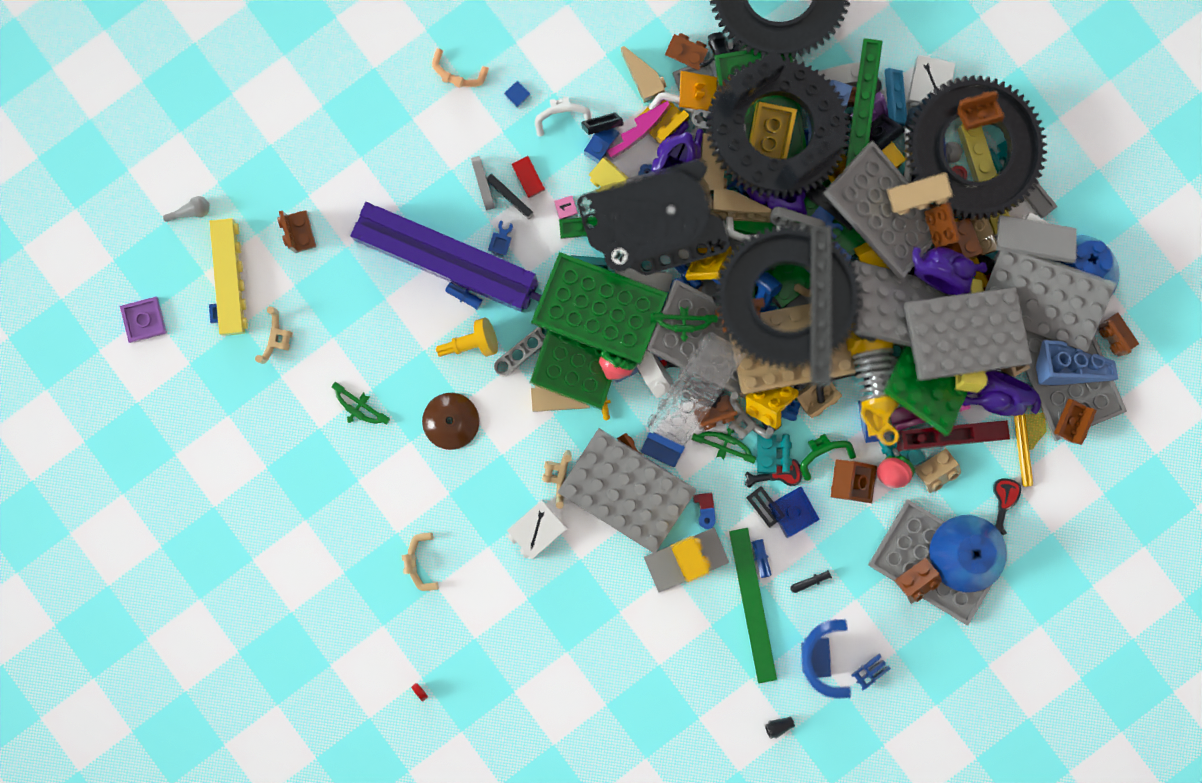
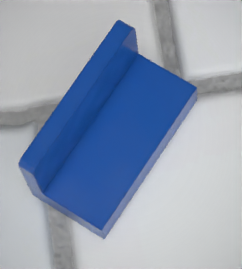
(662, 449)

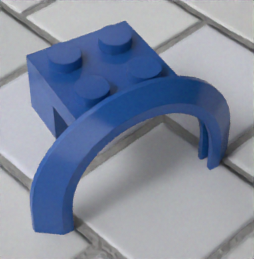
(816, 658)

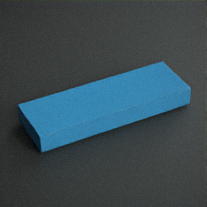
(895, 95)

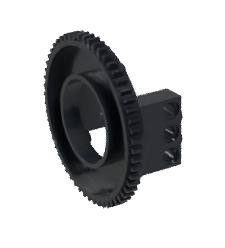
(783, 37)
(777, 78)
(1018, 127)
(738, 308)

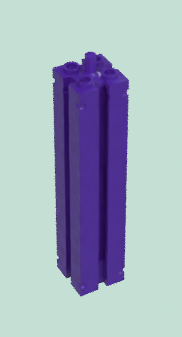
(445, 257)

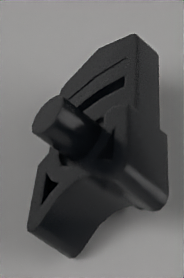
(989, 263)

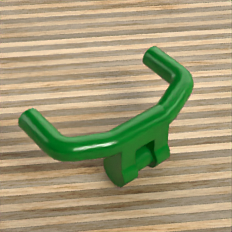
(820, 447)

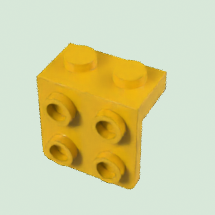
(768, 404)

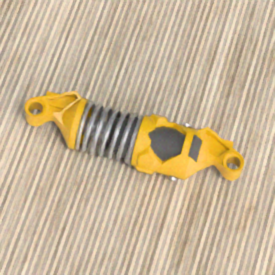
(874, 362)

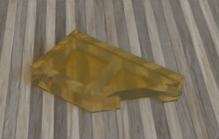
(1035, 428)

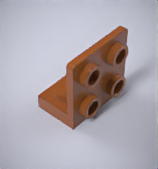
(942, 225)
(297, 231)
(1118, 335)
(723, 412)

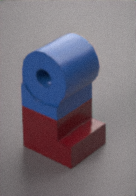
(707, 511)

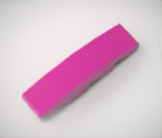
(645, 124)

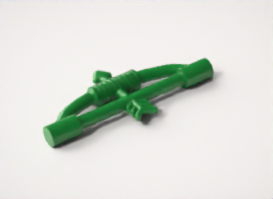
(659, 317)
(381, 418)
(727, 438)

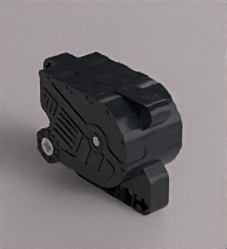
(654, 218)

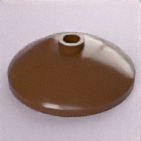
(464, 424)

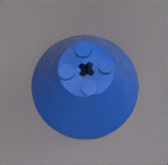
(1095, 258)
(952, 555)

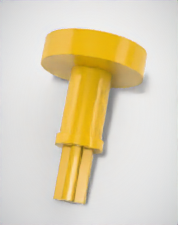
(483, 337)

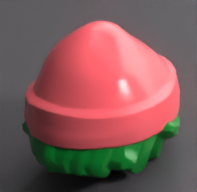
(615, 367)
(895, 471)

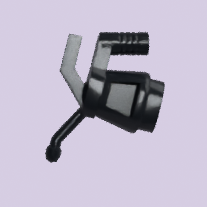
(719, 45)

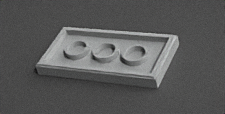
(1036, 239)
(666, 570)

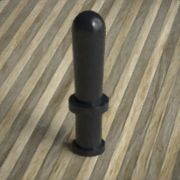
(799, 586)

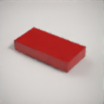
(528, 177)

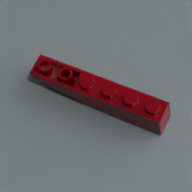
(960, 435)

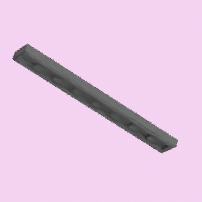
(820, 306)

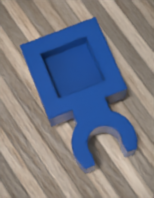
(827, 218)
(500, 241)

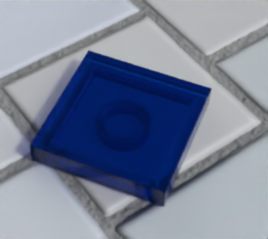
(793, 512)

